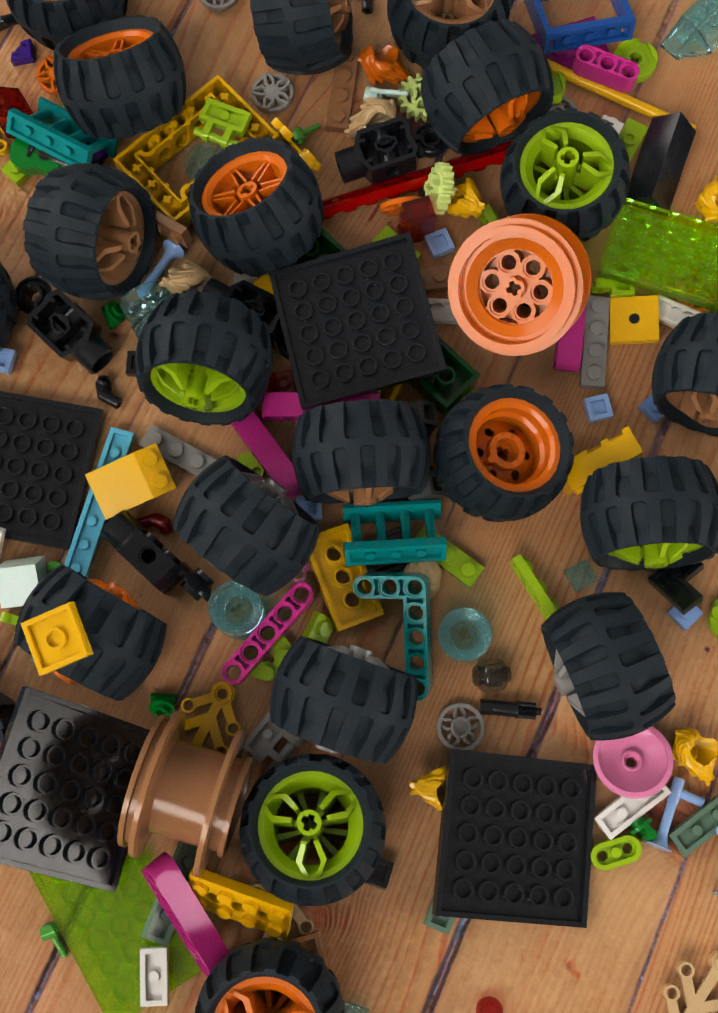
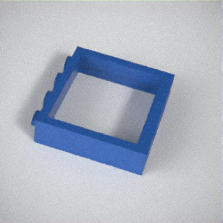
(584, 33)

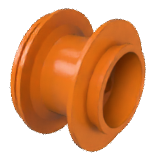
(563, 271)

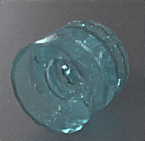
(141, 302)
(231, 598)
(477, 627)

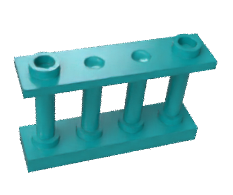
(49, 139)
(398, 550)

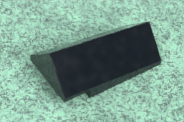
(661, 160)

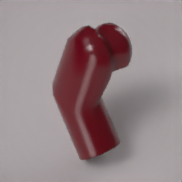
(158, 521)

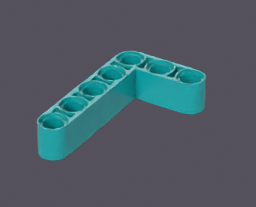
(411, 622)

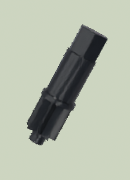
(516, 709)

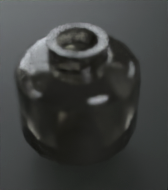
(491, 675)

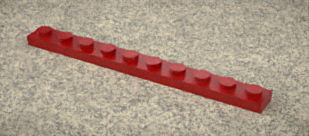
(409, 182)

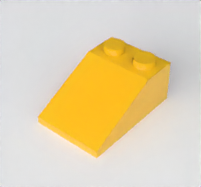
(130, 481)

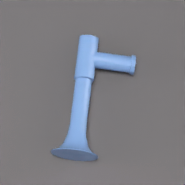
(171, 251)
(677, 792)

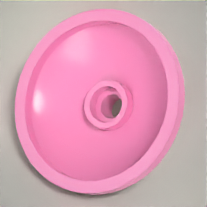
(652, 760)

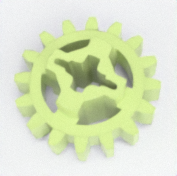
(416, 107)
(440, 187)

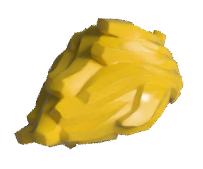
(466, 200)
(708, 201)
(695, 753)
(430, 787)

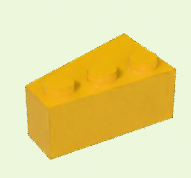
(616, 449)

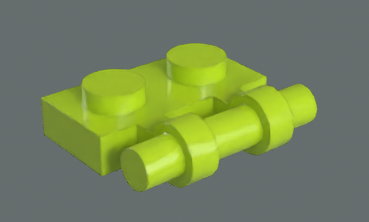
(223, 117)

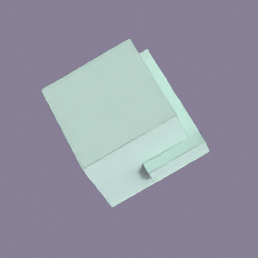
(19, 578)

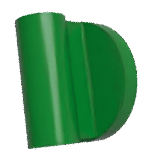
(113, 314)
(162, 703)
(643, 829)

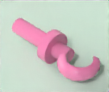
(307, 568)

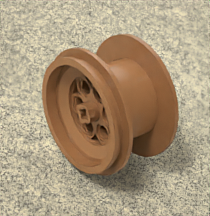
(184, 792)

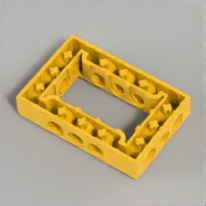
(162, 143)

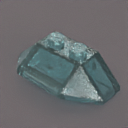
(694, 32)

